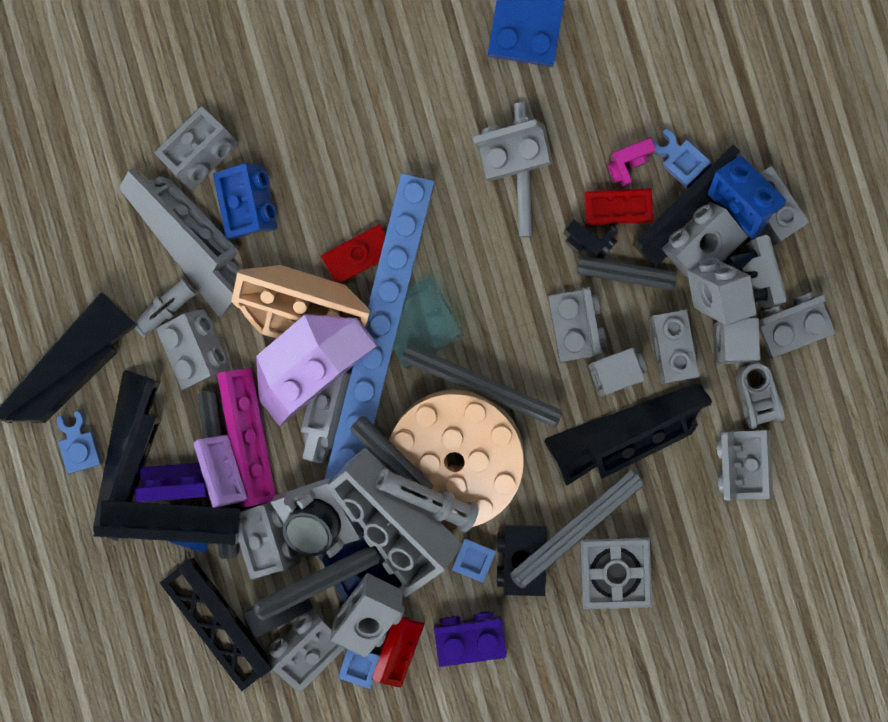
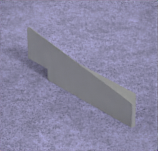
(187, 236)

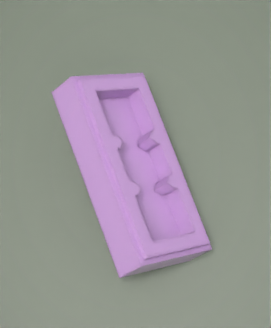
(220, 471)

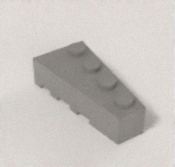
(404, 534)

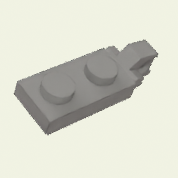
(323, 419)

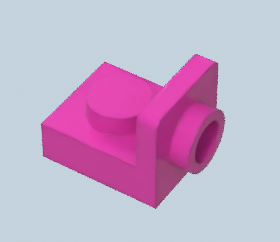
(633, 155)

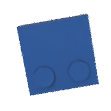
(526, 31)

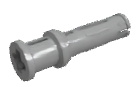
(442, 503)

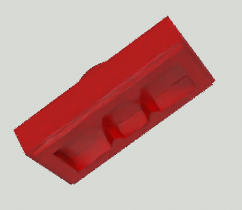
(618, 207)
(355, 255)
(398, 652)

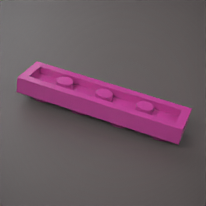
(246, 434)

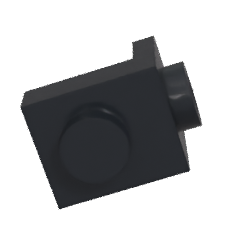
(582, 240)

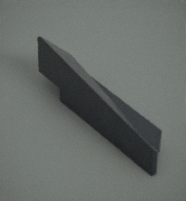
(68, 363)
(627, 434)
(129, 440)

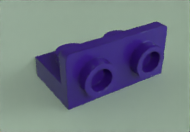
(171, 482)
(469, 639)

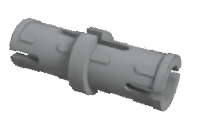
(181, 292)

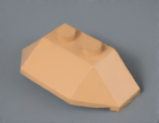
(280, 296)

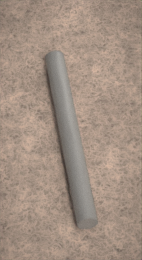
(523, 186)

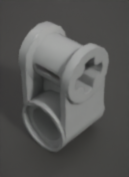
(760, 397)

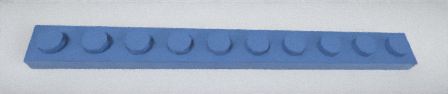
(386, 310)

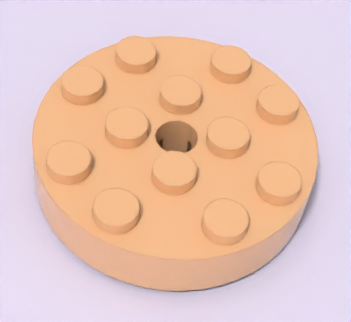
(475, 429)

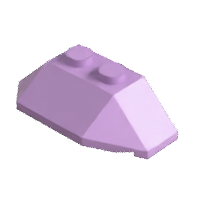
(308, 361)

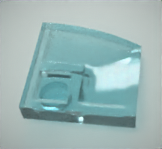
(425, 320)

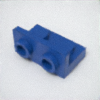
(746, 196)
(245, 200)

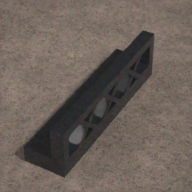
(680, 212)
(168, 522)
(227, 620)

